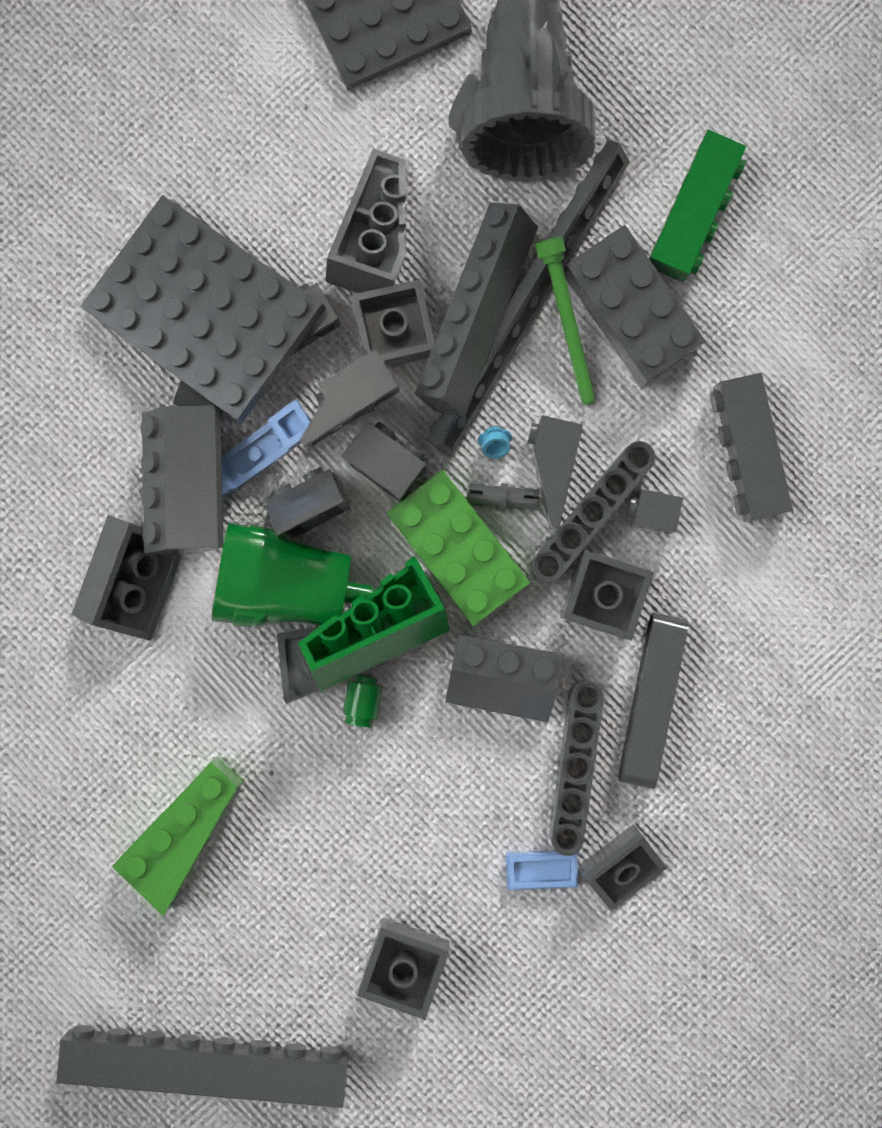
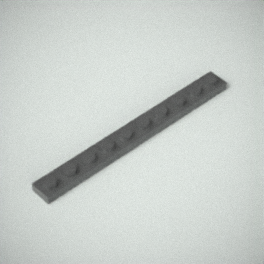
(535, 288)

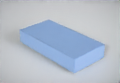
(541, 870)

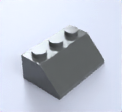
(124, 585)
(504, 678)

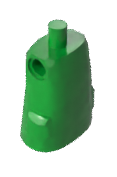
(279, 580)

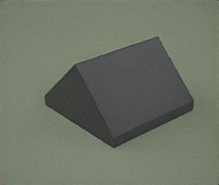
(622, 867)

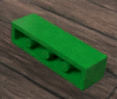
(696, 206)

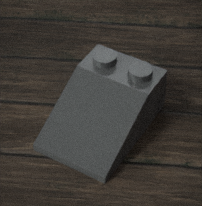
(307, 504)

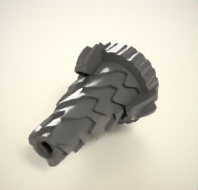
(526, 108)

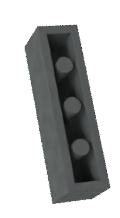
(751, 447)

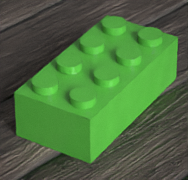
(458, 547)

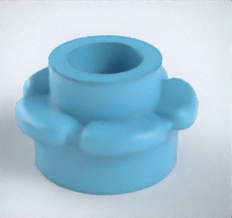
(495, 442)

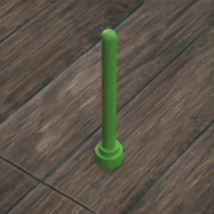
(552, 253)

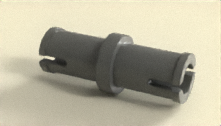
(503, 496)

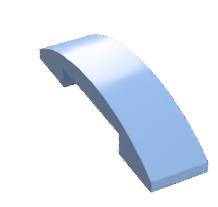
(264, 447)

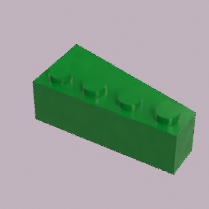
(376, 627)

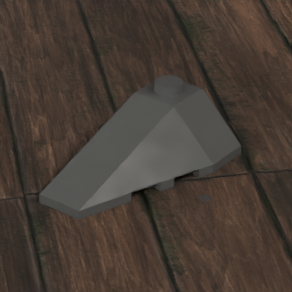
(372, 233)

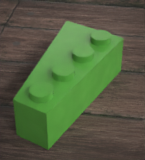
(173, 843)

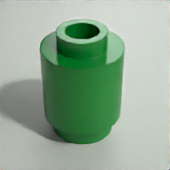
(362, 701)

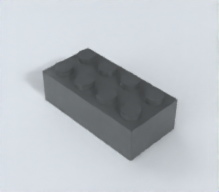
(633, 306)

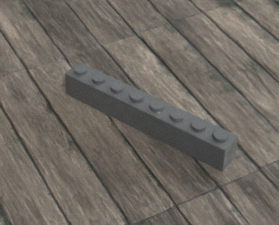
(203, 1066)

